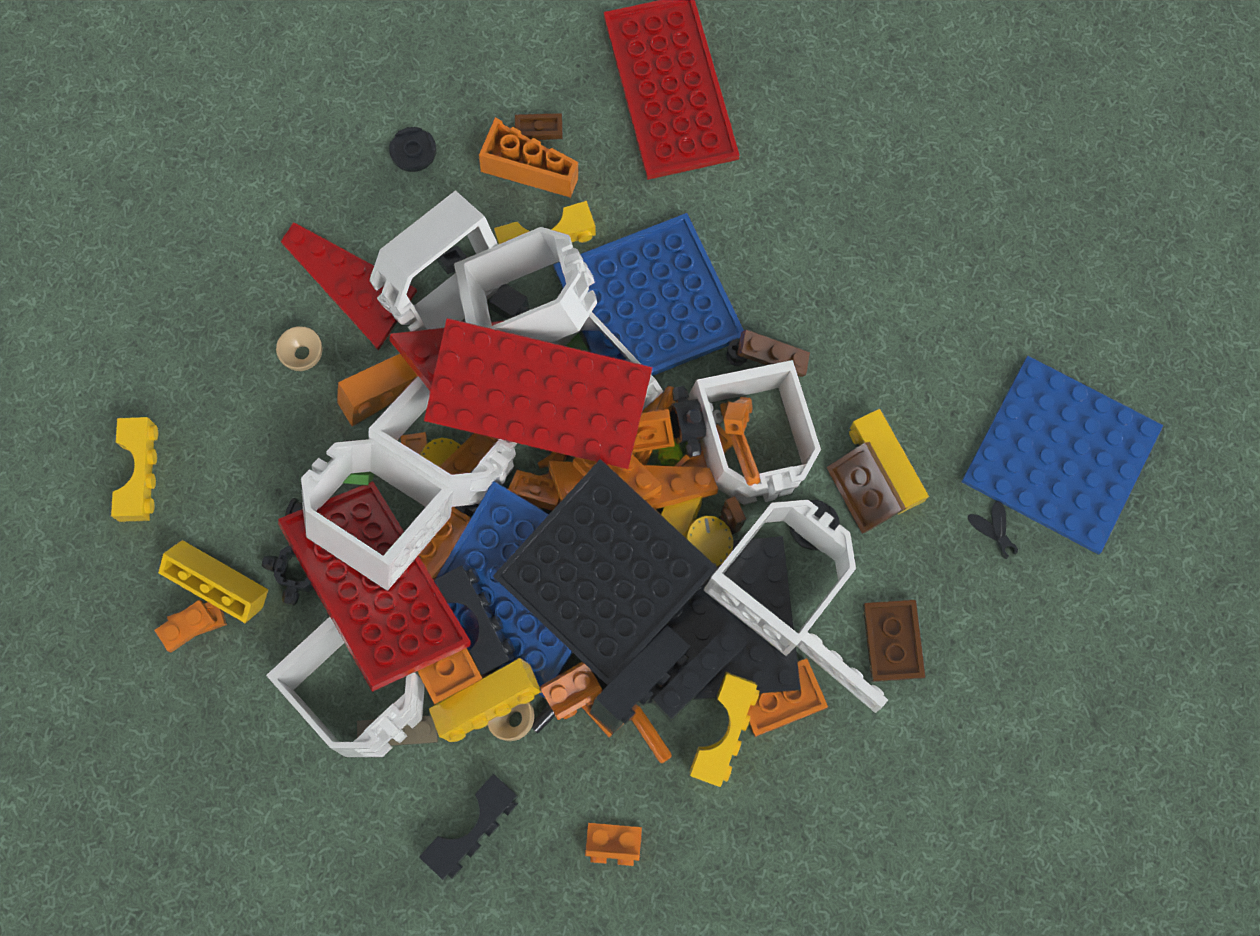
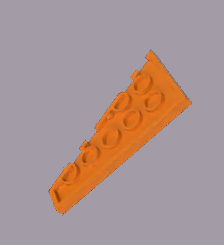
(677, 483)

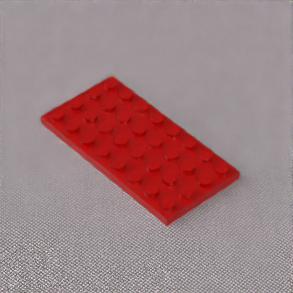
(670, 87)
(537, 393)
(383, 629)

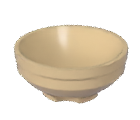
(296, 338)
(503, 730)

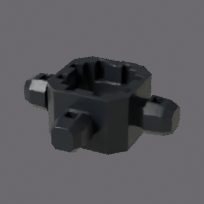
(687, 421)
(279, 567)

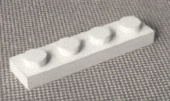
(848, 677)

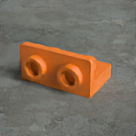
(535, 489)
(571, 691)
(613, 842)

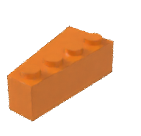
(526, 161)
(374, 388)

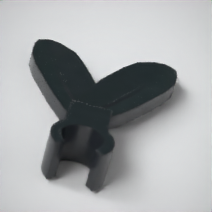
(996, 529)

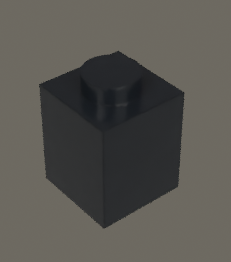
(509, 302)

